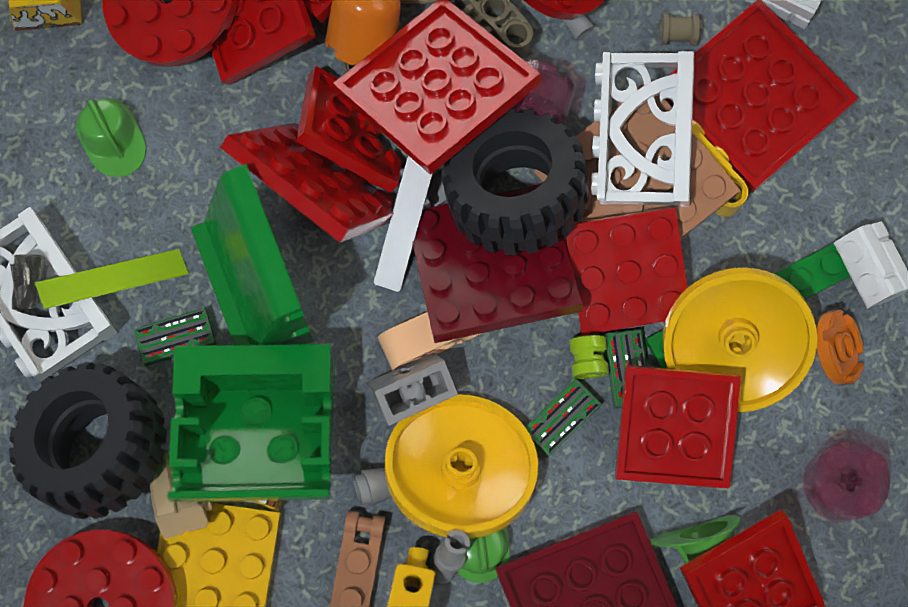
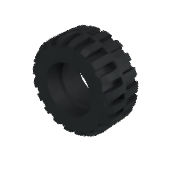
(527, 219)
(57, 416)

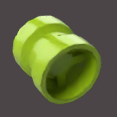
(588, 357)

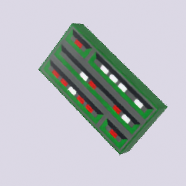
(159, 339)
(622, 350)
(562, 417)

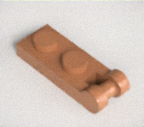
(357, 561)

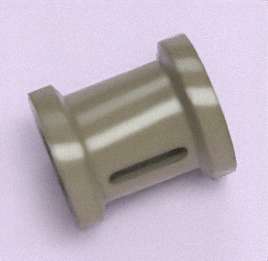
(679, 29)

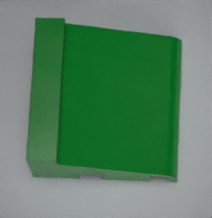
(248, 267)
(252, 423)

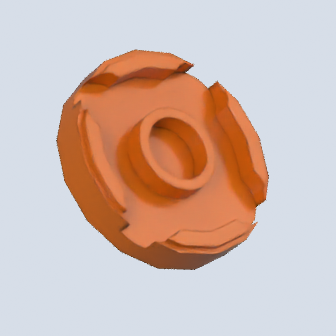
(839, 347)

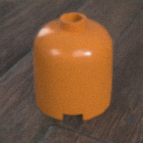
(361, 27)

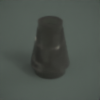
(25, 272)

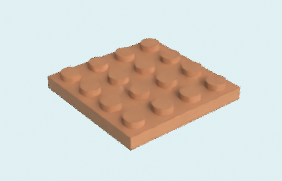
(709, 183)

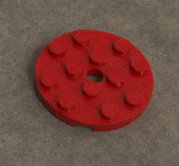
(170, 31)
(104, 566)

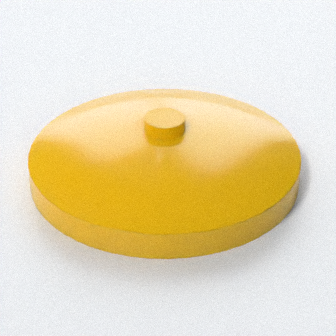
(743, 326)
(461, 467)

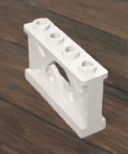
(676, 87)
(79, 315)

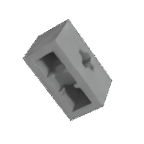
(411, 388)

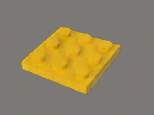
(226, 560)

